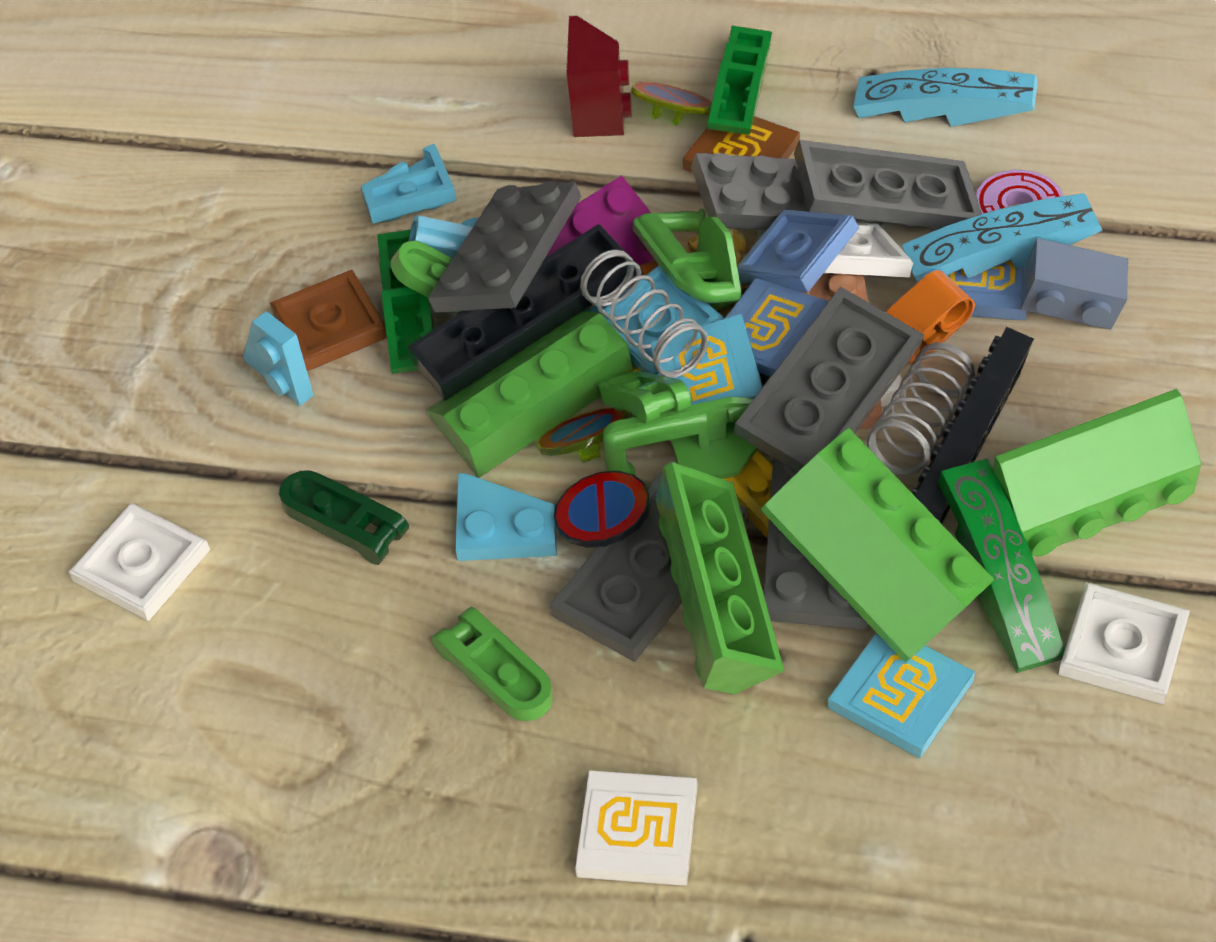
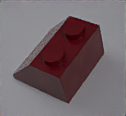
(596, 81)

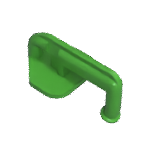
(704, 274)
(699, 436)

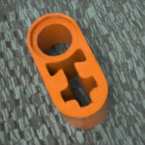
(933, 308)

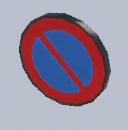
(602, 509)

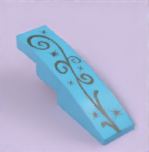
(958, 93)
(1002, 236)

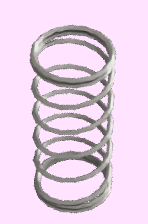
(666, 336)
(882, 423)

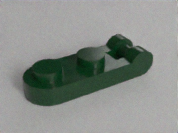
(341, 514)

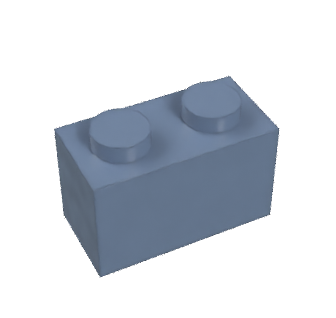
(1074, 283)

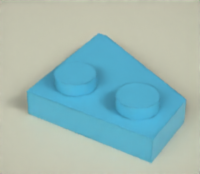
(409, 189)
(277, 356)
(501, 522)

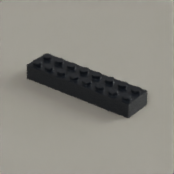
(484, 339)
(974, 416)

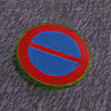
(671, 98)
(579, 434)

